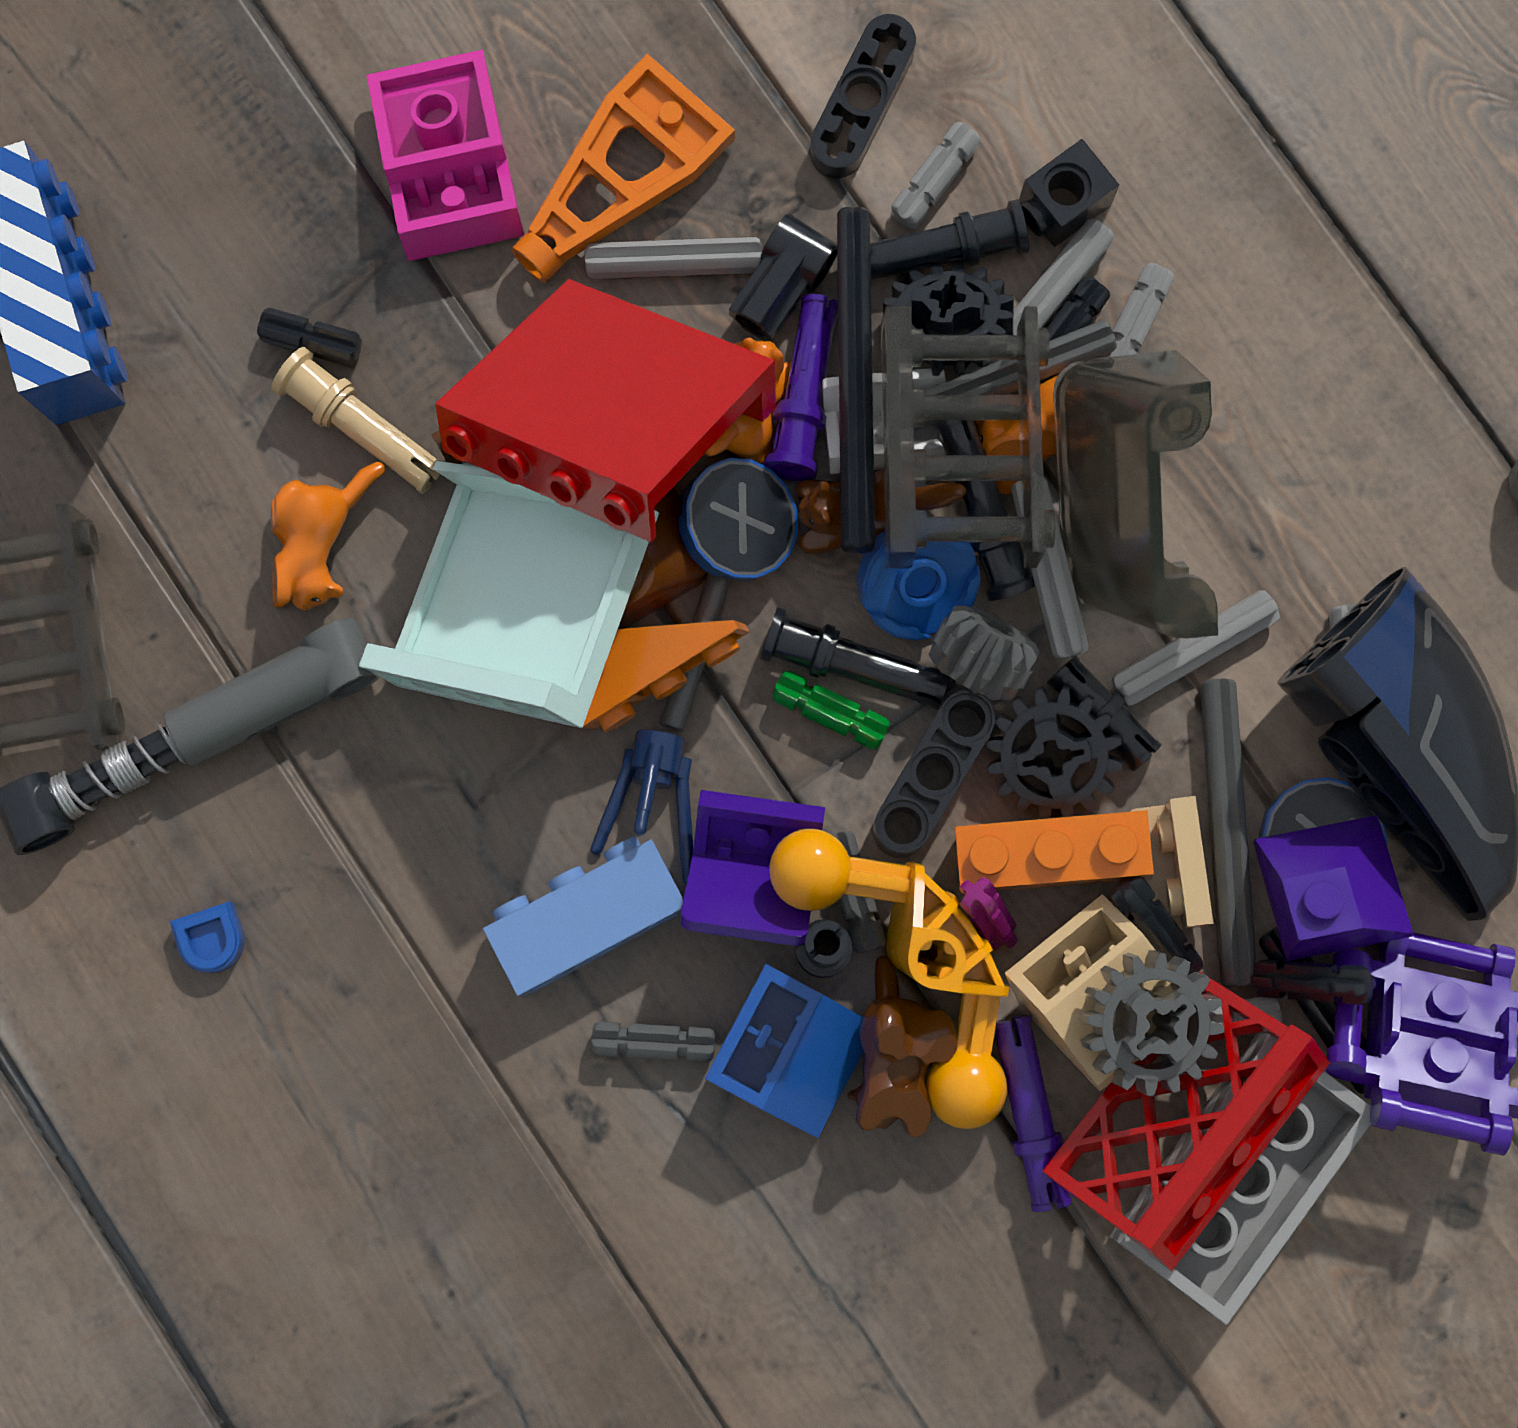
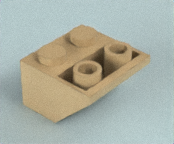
(1057, 972)

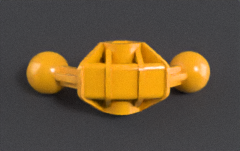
(814, 871)

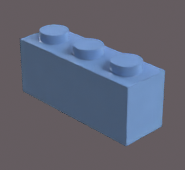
(583, 916)

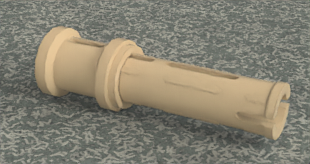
(336, 405)

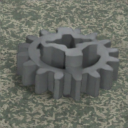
(1176, 1009)

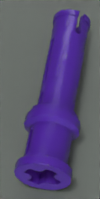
(800, 413)

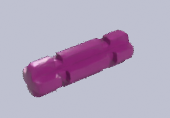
(988, 913)

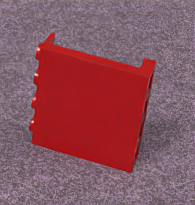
(602, 404)

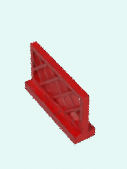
(1218, 1157)

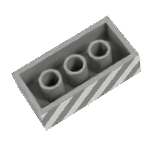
(1267, 1201)

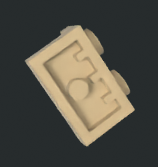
(1179, 862)

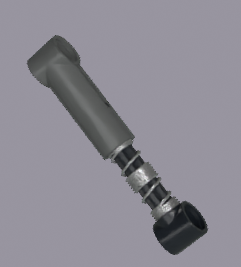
(325, 667)

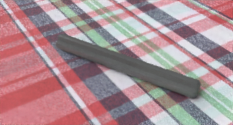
(1228, 832)

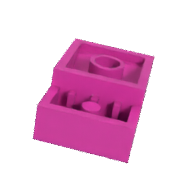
(444, 155)

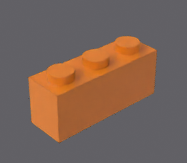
(1056, 851)

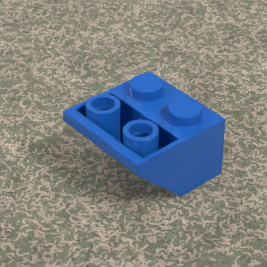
(789, 1051)

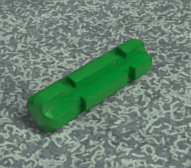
(830, 710)

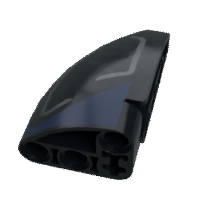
(1418, 738)

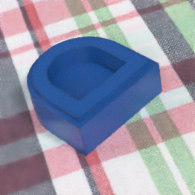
(210, 938)

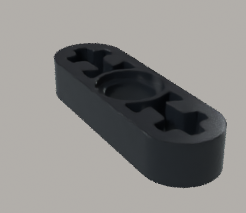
(865, 53)

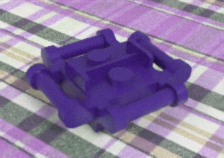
(1434, 1041)

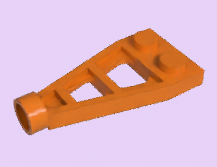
(666, 116)

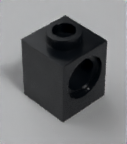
(1078, 172)

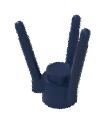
(655, 761)

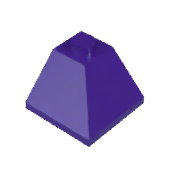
(1332, 888)

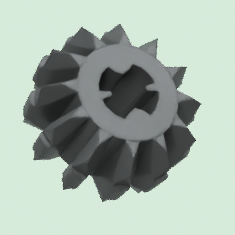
(984, 653)

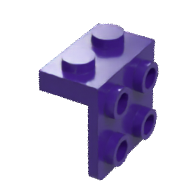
(730, 864)

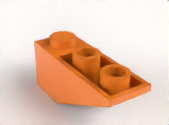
(655, 663)

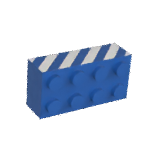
(47, 303)

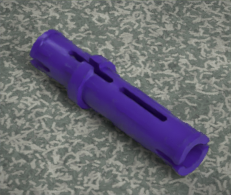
(1030, 1110)

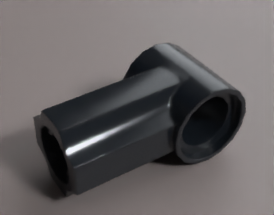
(791, 263)

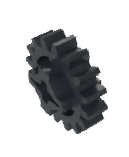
(955, 306)
(1059, 779)

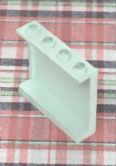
(513, 602)

